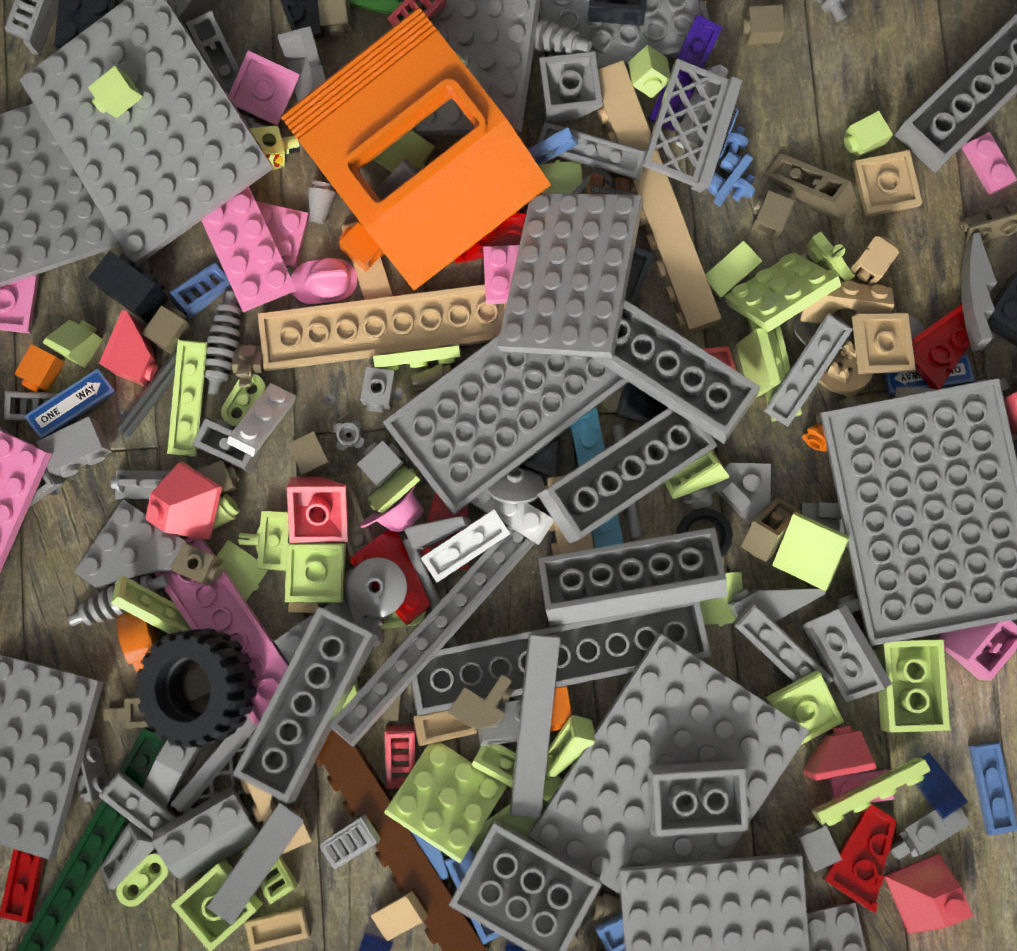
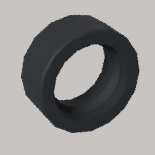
(714, 516)

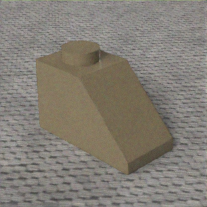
(769, 529)

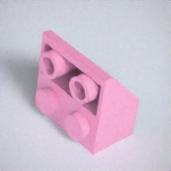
(982, 648)

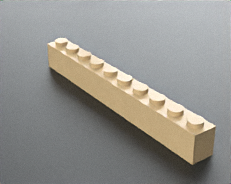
(660, 212)

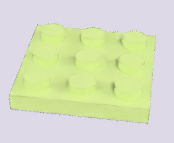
(782, 291)
(445, 800)

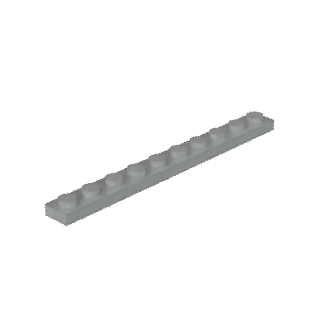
(429, 637)

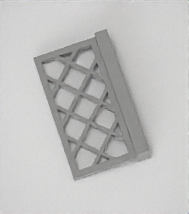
(715, 131)
(212, 767)

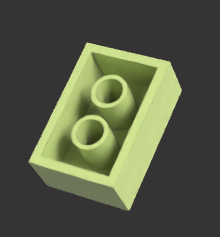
(918, 688)

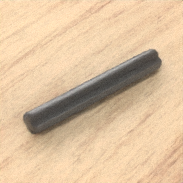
(148, 397)

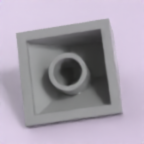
(569, 86)

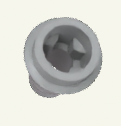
(320, 201)

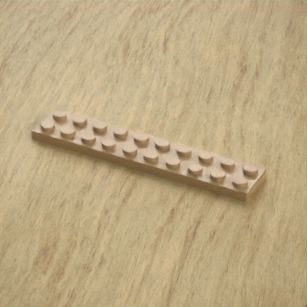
(378, 327)

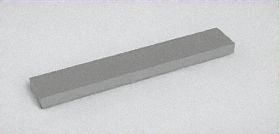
(534, 725)

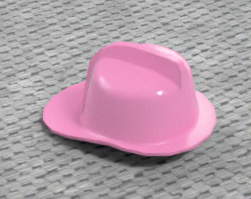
(324, 281)
(399, 515)

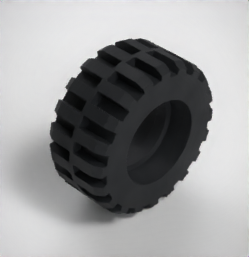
(163, 693)

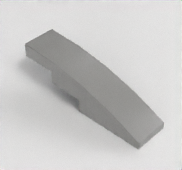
(976, 284)

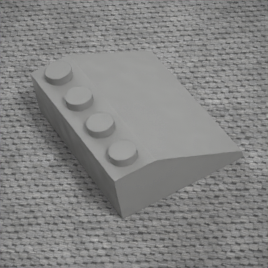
(525, 890)

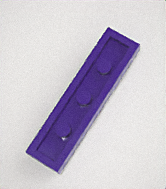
(694, 51)

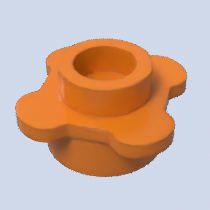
(815, 437)

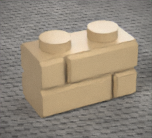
(874, 261)

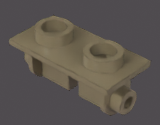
(1001, 223)

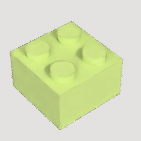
(202, 921)

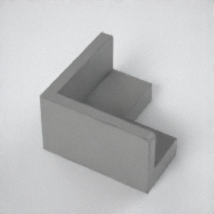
(303, 59)

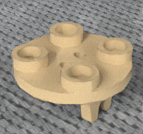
(839, 378)

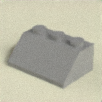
(205, 835)

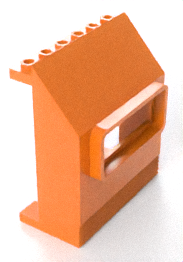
(378, 102)

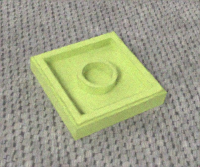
(758, 360)
(810, 551)
(315, 573)
(808, 704)

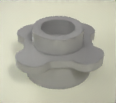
(341, 431)
(700, 498)

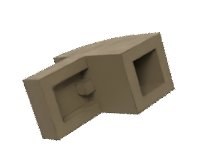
(479, 712)

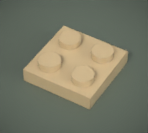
(887, 183)
(883, 343)

